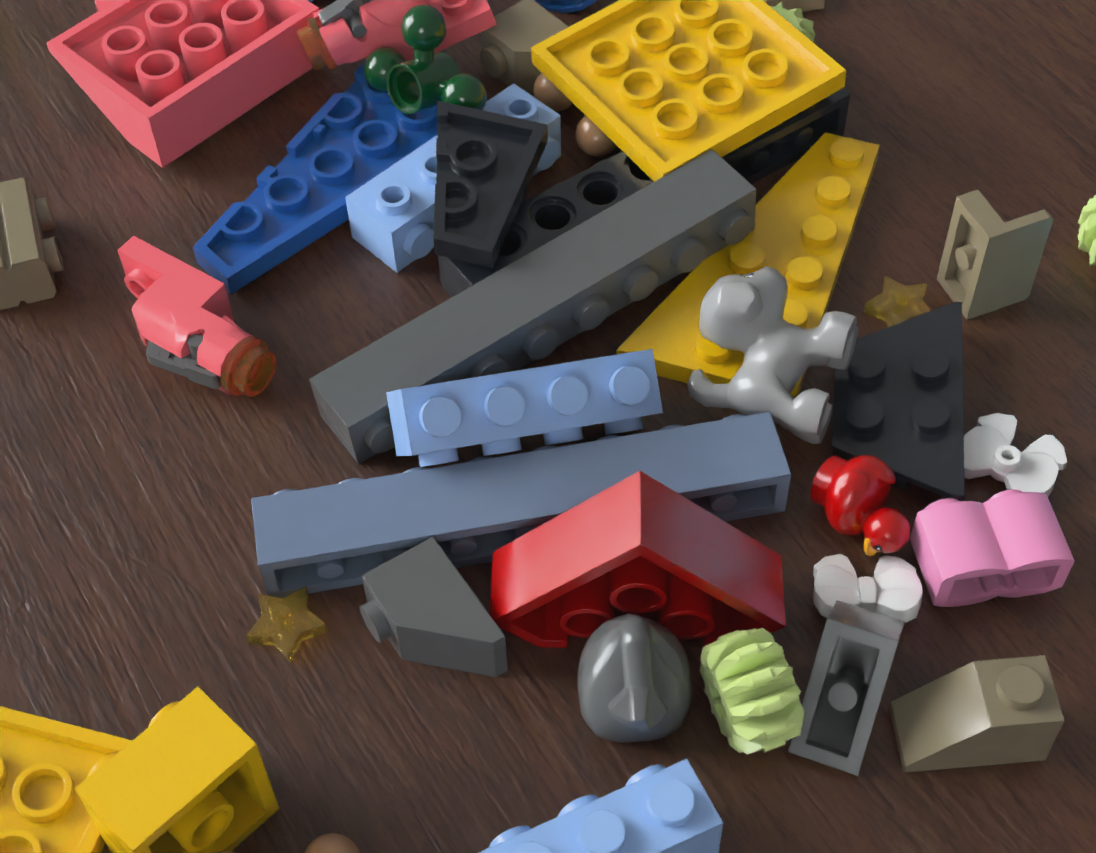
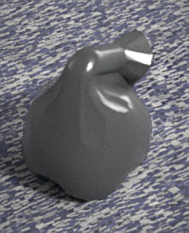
(634, 680)

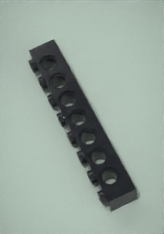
(618, 177)

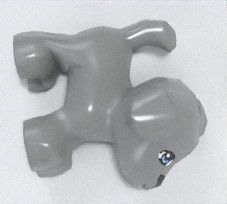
(747, 317)

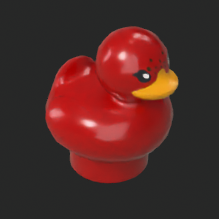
(854, 502)

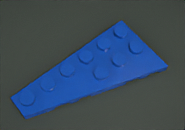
(305, 194)

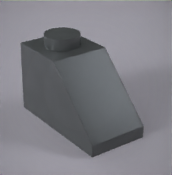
(432, 613)
(846, 686)

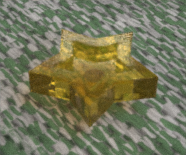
(897, 302)
(285, 623)

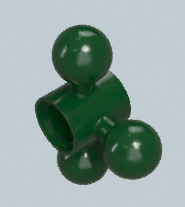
(430, 75)

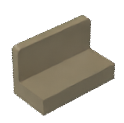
(990, 260)

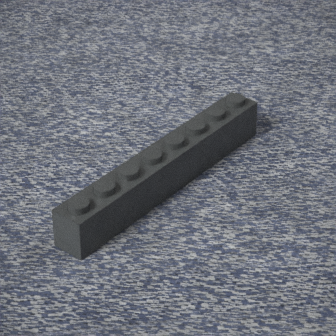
(542, 297)

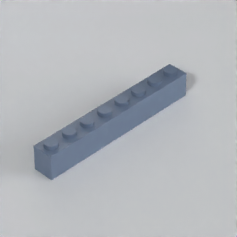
(472, 508)

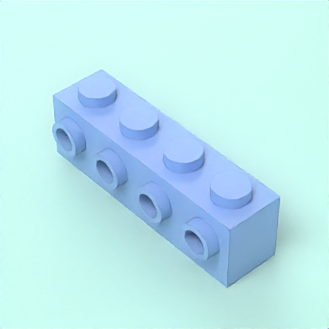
(396, 208)
(523, 403)
(652, 814)

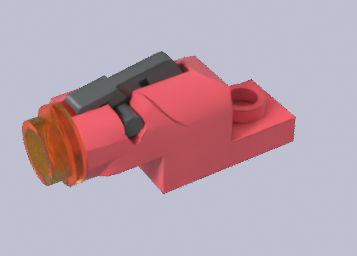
(355, 28)
(190, 323)

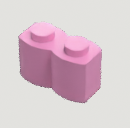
(990, 548)

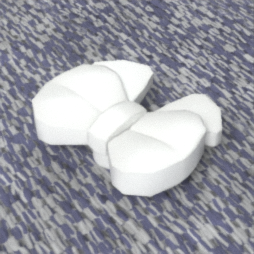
(991, 453)
(891, 592)

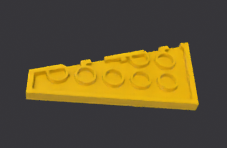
(798, 230)

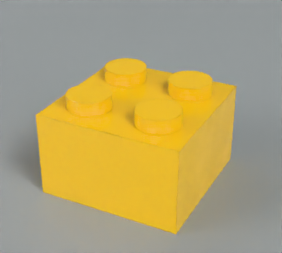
(181, 784)

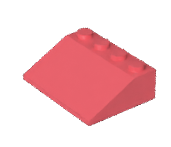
(183, 66)

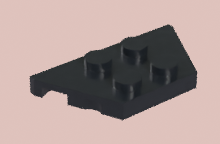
(907, 401)

